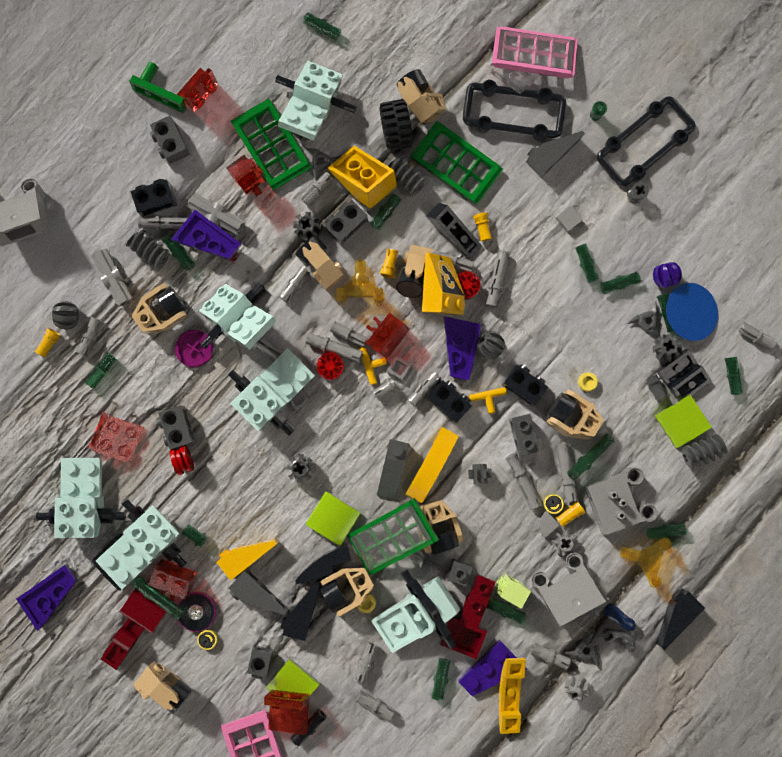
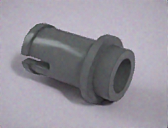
(656, 387)

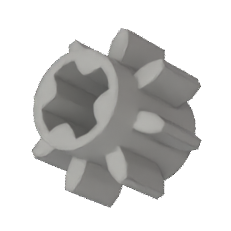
(569, 541)
(577, 687)

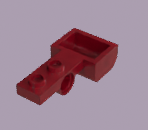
(141, 616)
(466, 629)

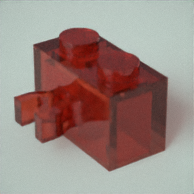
(246, 174)
(387, 335)
(172, 579)

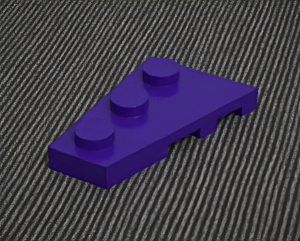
(206, 236)
(461, 346)
(47, 595)
(486, 670)

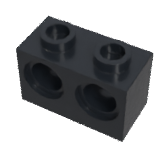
(154, 202)
(522, 389)
(446, 405)

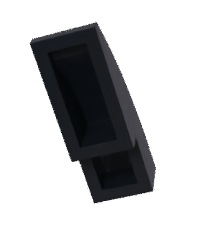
(325, 564)

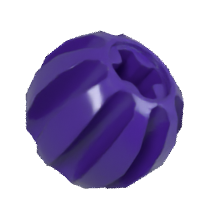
(667, 274)

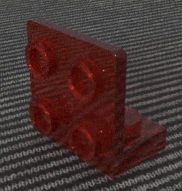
(198, 88)
(116, 437)
(288, 711)

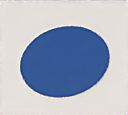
(692, 311)

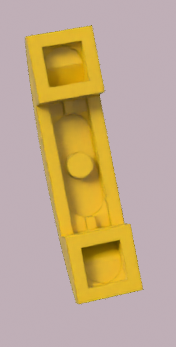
(432, 465)
(509, 695)

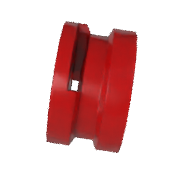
(469, 284)
(330, 366)
(181, 460)

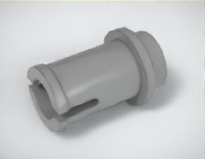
(385, 389)

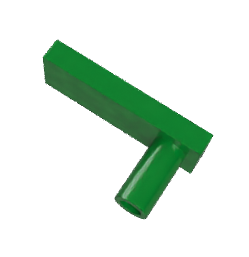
(145, 87)

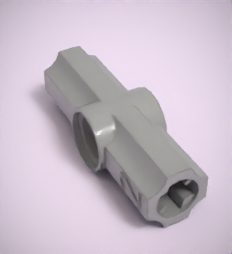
(217, 214)
(112, 277)

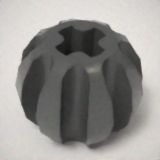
(304, 220)
(65, 315)
(490, 345)
(661, 349)
(298, 473)

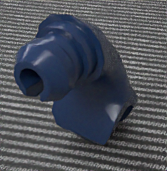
(619, 617)

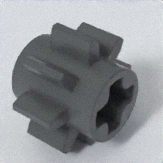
(480, 473)

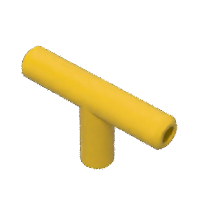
(370, 365)
(488, 396)

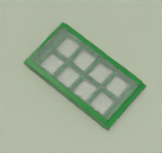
(270, 145)
(456, 162)
(392, 536)

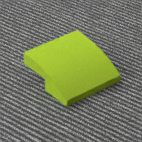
(683, 421)
(332, 518)
(293, 679)

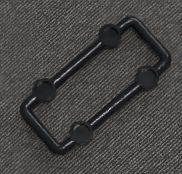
(543, 96)
(654, 110)

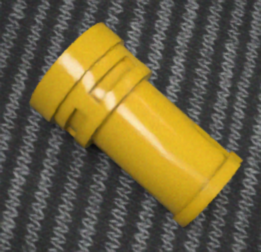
(481, 221)
(388, 268)
(50, 338)
(575, 510)

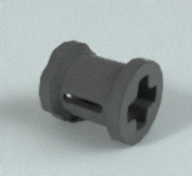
(642, 188)

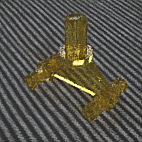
(360, 287)
(648, 559)

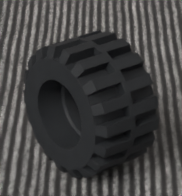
(396, 124)

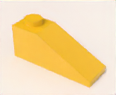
(241, 557)

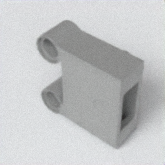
(23, 214)
(614, 502)
(572, 596)

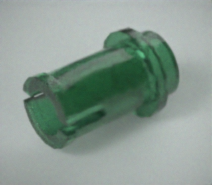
(596, 113)
(194, 535)

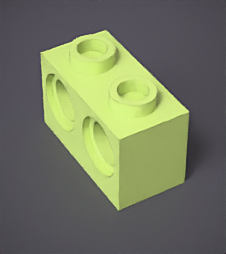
(512, 590)

